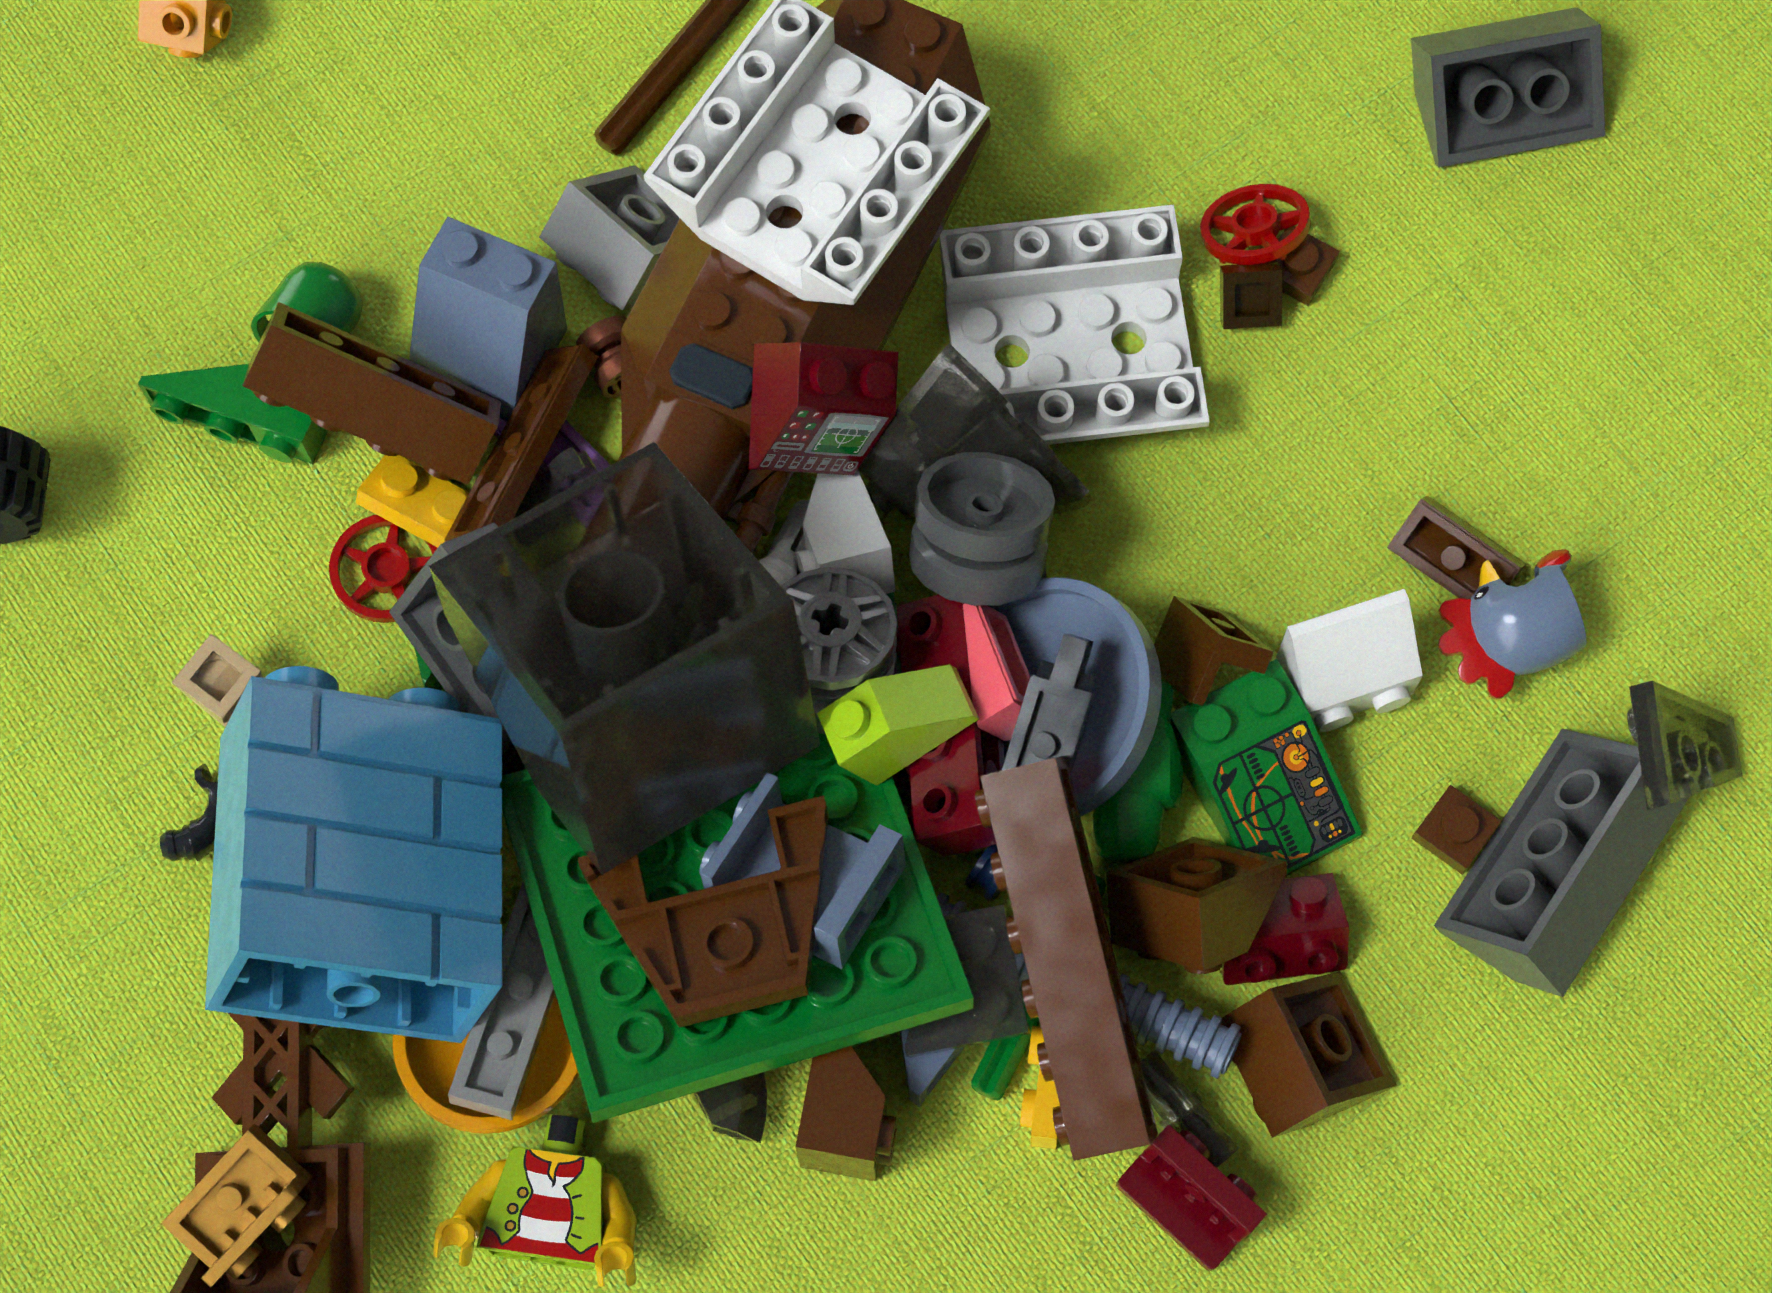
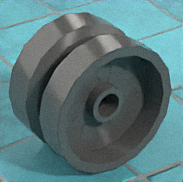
(981, 528)

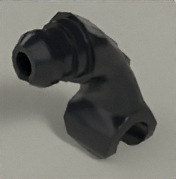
(198, 837)

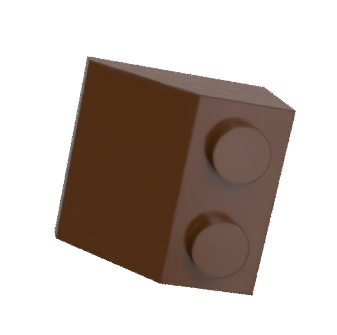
(1192, 903)
(1306, 1053)
(844, 1119)

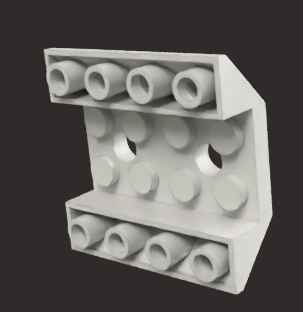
(772, 141)
(1062, 298)

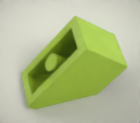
(896, 720)

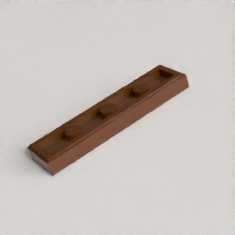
(525, 439)

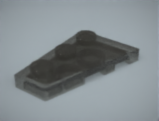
(1680, 744)

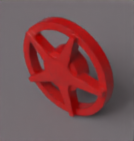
(1255, 224)
(383, 567)

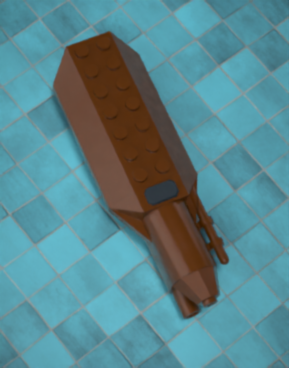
(702, 311)

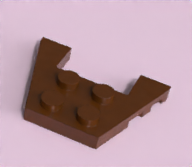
(732, 941)

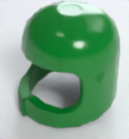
(318, 292)

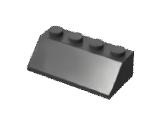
(1559, 863)

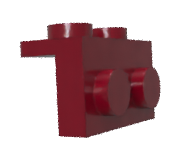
(1299, 935)
(1191, 1197)

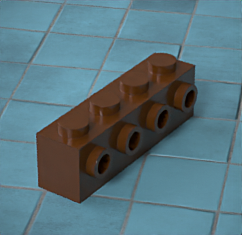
(372, 394)

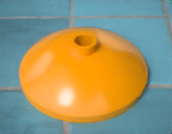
(430, 1067)

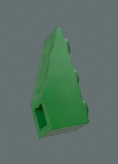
(233, 412)

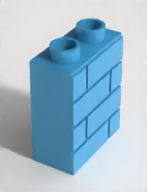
(356, 859)

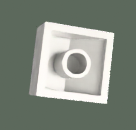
(1353, 660)

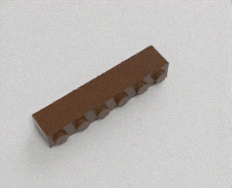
(1068, 959)

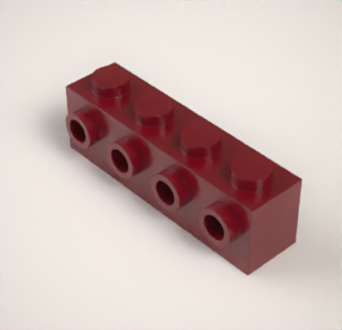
(947, 777)

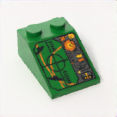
(1264, 770)

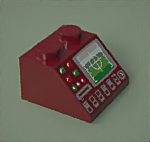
(819, 406)

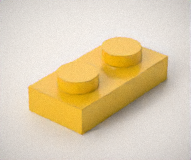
(411, 498)
(1039, 1103)

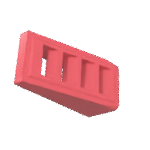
(995, 669)

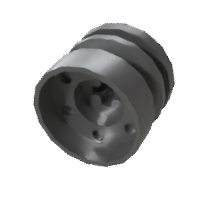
(843, 630)

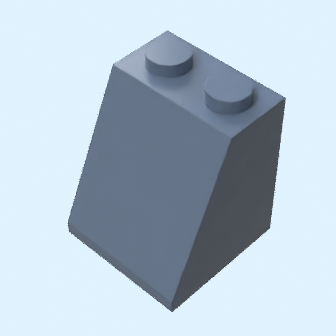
(485, 312)

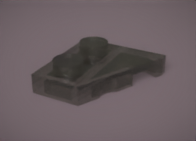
(994, 983)

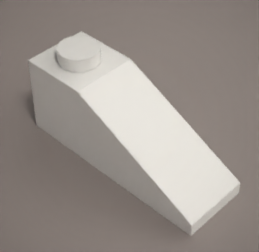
(845, 531)

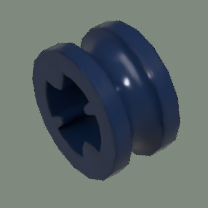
(982, 875)

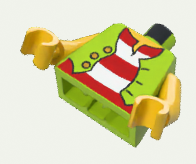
(547, 1209)

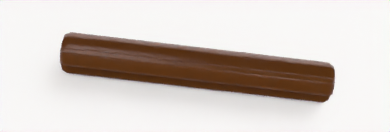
(666, 73)

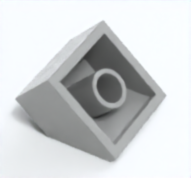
(611, 232)

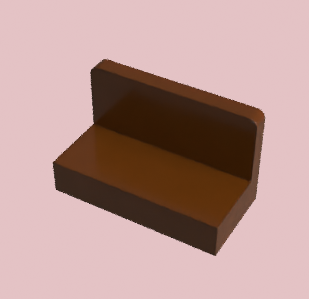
(1197, 641)

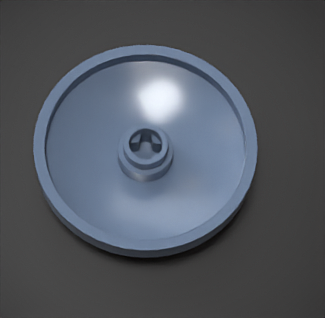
(1125, 669)

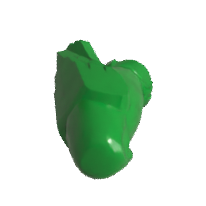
(1133, 818)

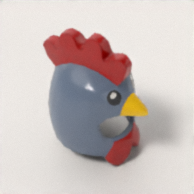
(1513, 628)

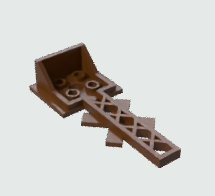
(334, 1226)

